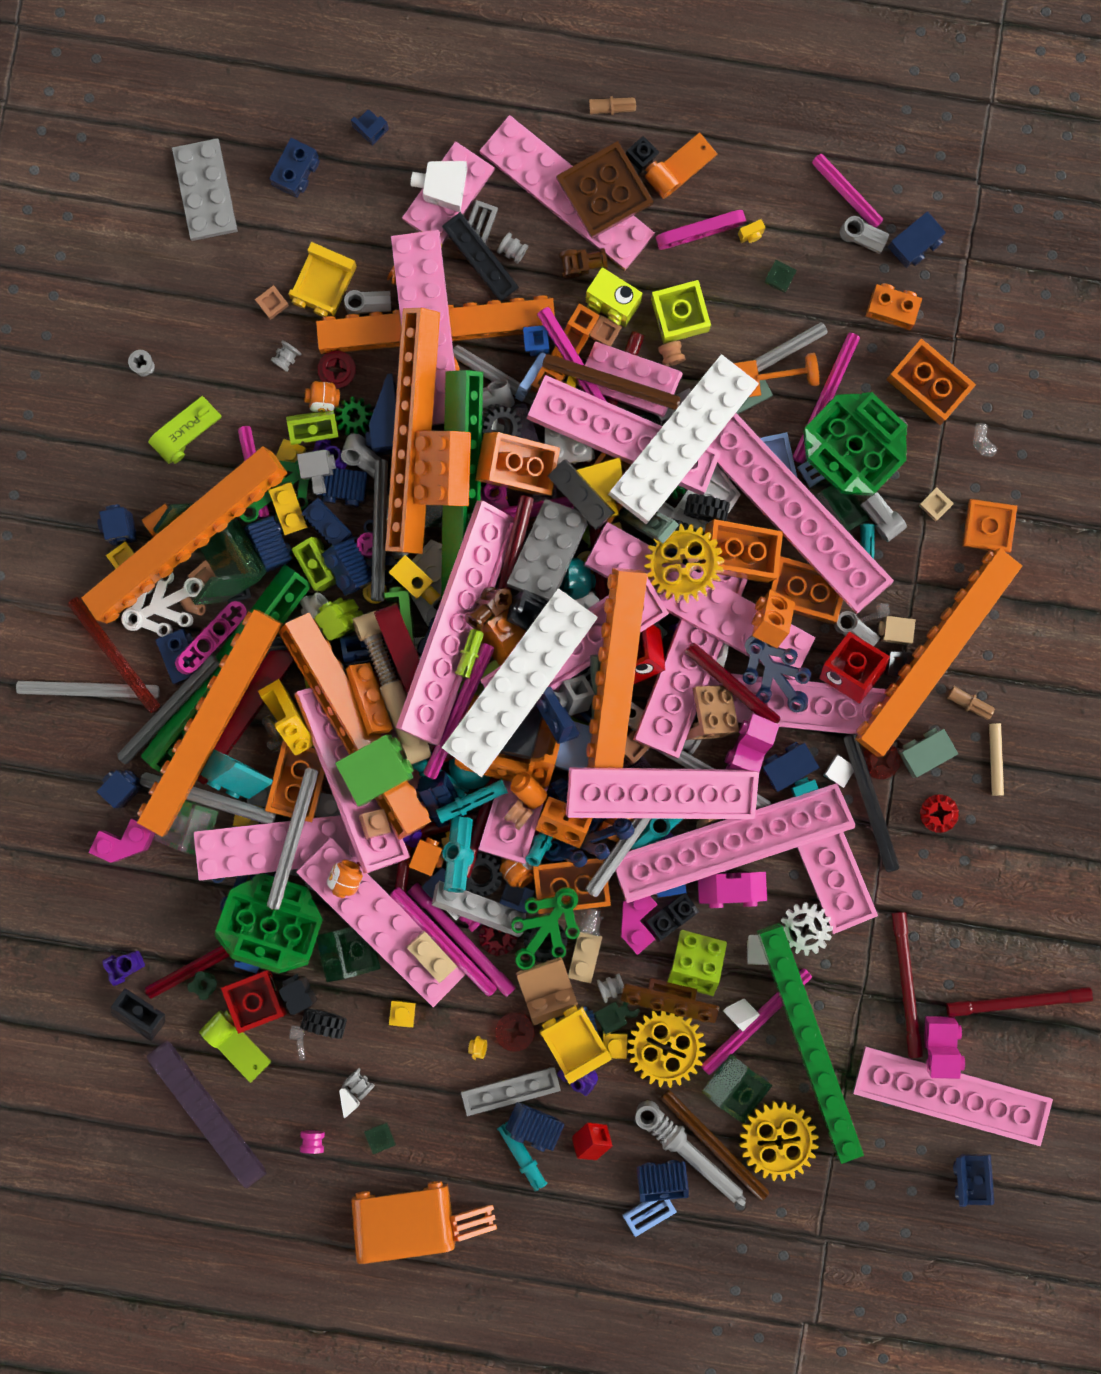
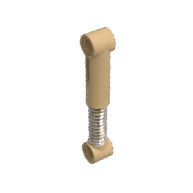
(392, 688)

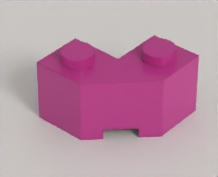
(754, 741)
(113, 848)
(733, 888)
(631, 928)
(941, 1042)

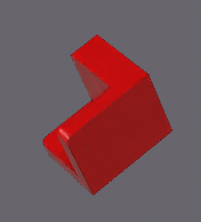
(592, 1141)

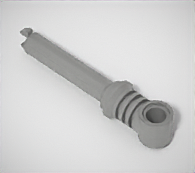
(675, 1140)

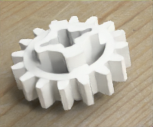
(816, 932)

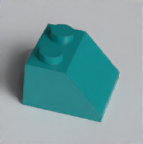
(234, 776)

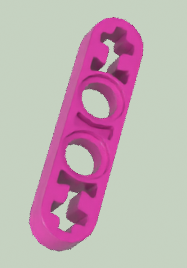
(701, 229)
(208, 635)

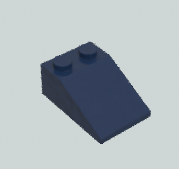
(383, 419)

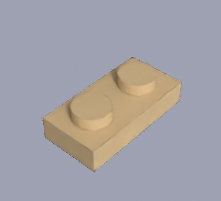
(431, 956)
(584, 957)

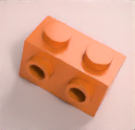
(893, 306)
(427, 856)

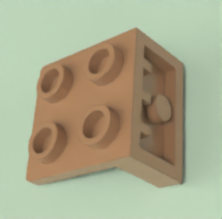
(715, 713)
(547, 990)

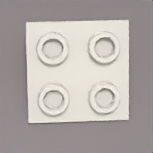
(569, 448)

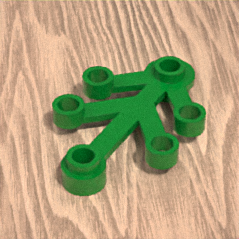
(293, 477)
(547, 924)

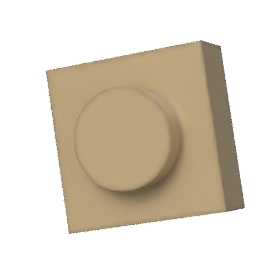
(936, 504)

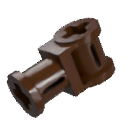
(582, 262)
(489, 604)

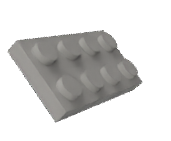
(204, 189)
(548, 550)

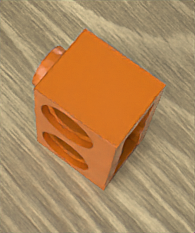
(772, 618)
(557, 825)

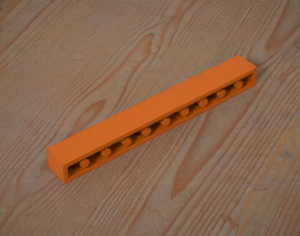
(466, 323)
(412, 414)
(184, 535)
(938, 652)
(617, 668)
(336, 697)
(209, 723)

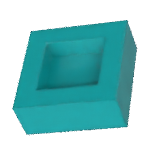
(803, 786)

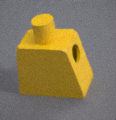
(603, 478)
(406, 571)

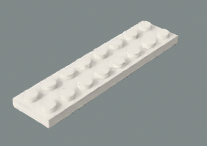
(683, 439)
(519, 682)

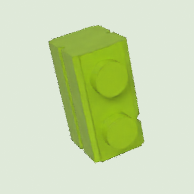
(312, 427)
(312, 562)
(337, 618)

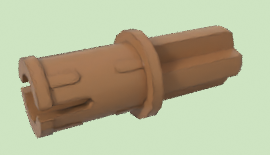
(611, 105)
(970, 703)

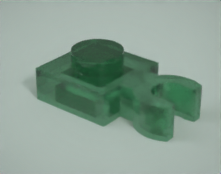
(613, 1018)

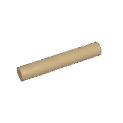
(996, 759)

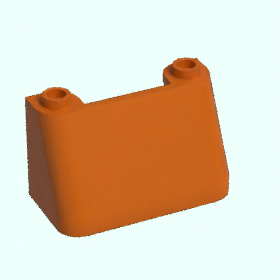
(539, 766)
(402, 1224)

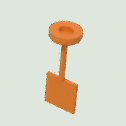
(810, 370)

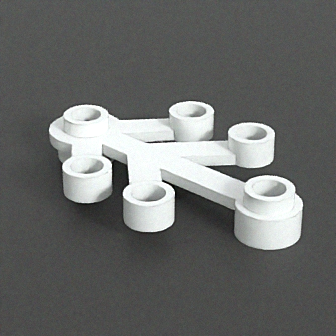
(159, 607)

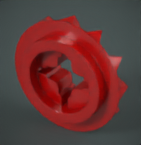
(930, 806)

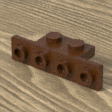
(670, 998)

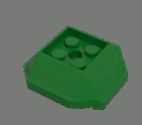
(867, 424)
(292, 925)

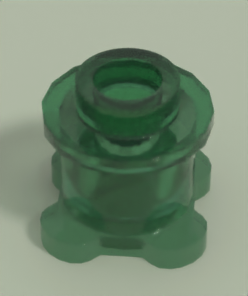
(196, 987)

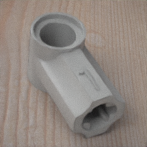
(866, 234)
(371, 302)
(498, 393)
(357, 453)
(887, 522)
(857, 628)

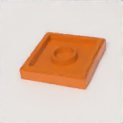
(989, 525)

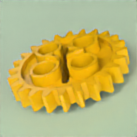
(685, 585)
(656, 1067)
(780, 1163)

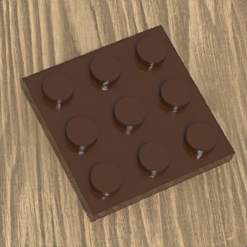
(604, 189)

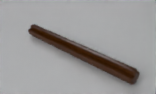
(611, 381)
(715, 1145)

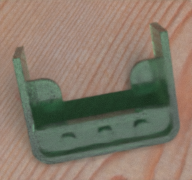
(229, 556)

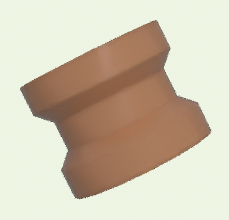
(671, 353)
(518, 815)

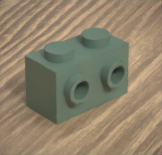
(928, 752)

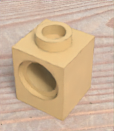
(897, 630)

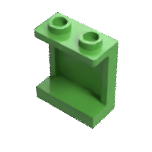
(398, 594)
(375, 769)

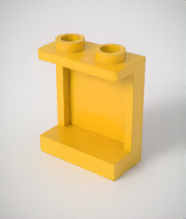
(322, 280)
(289, 717)
(575, 1044)

